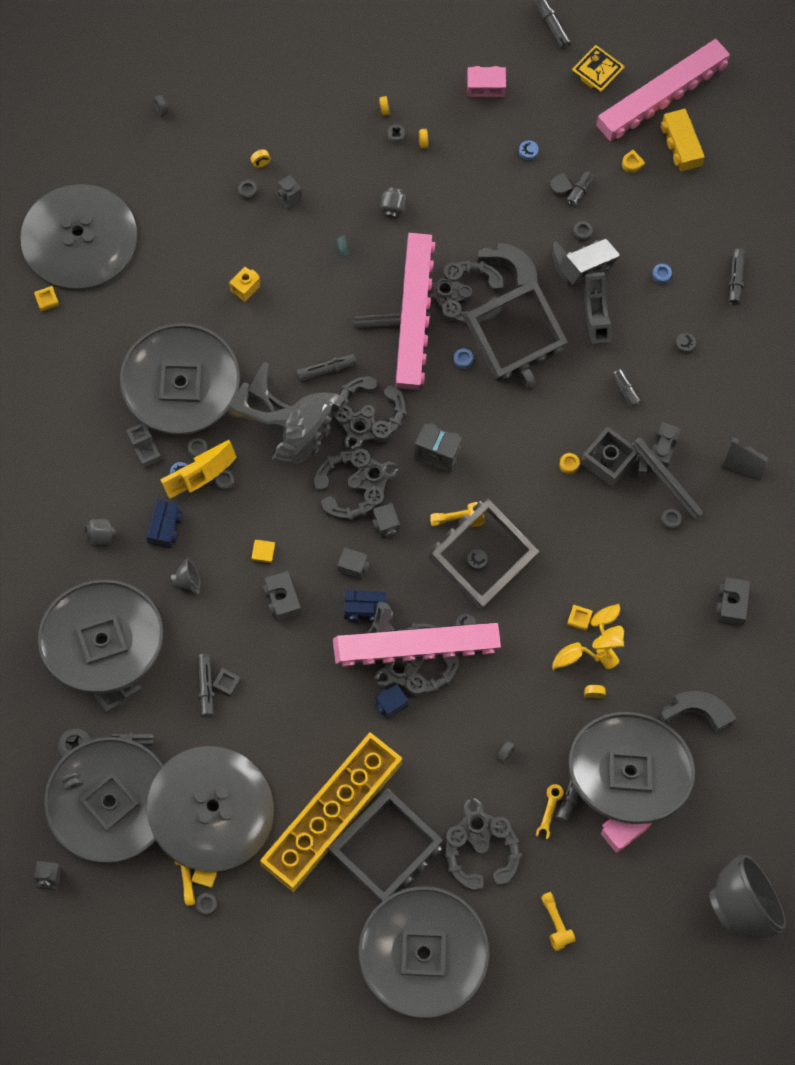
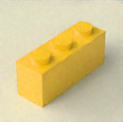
(682, 140)

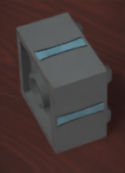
(438, 447)

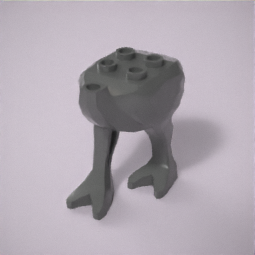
(301, 424)

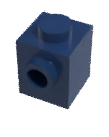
(391, 701)

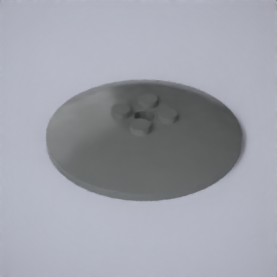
(81, 260)
(175, 354)
(94, 611)
(638, 743)
(79, 816)
(202, 837)
(431, 921)

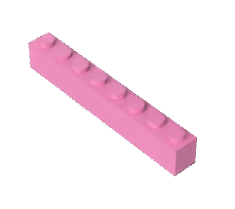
(663, 90)
(414, 311)
(416, 643)

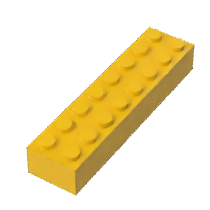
(331, 812)

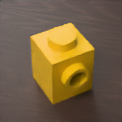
(245, 284)

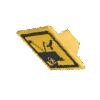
(598, 68)

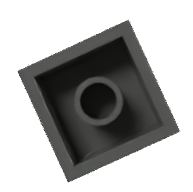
(609, 456)

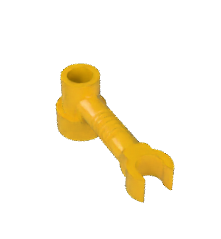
(438, 519)
(550, 808)
(187, 884)
(562, 936)

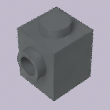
(385, 521)
(353, 563)

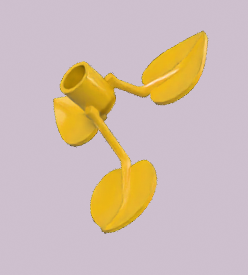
(609, 639)

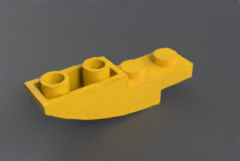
(203, 470)

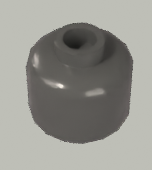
(393, 202)
(99, 532)

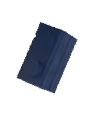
(164, 523)
(362, 605)

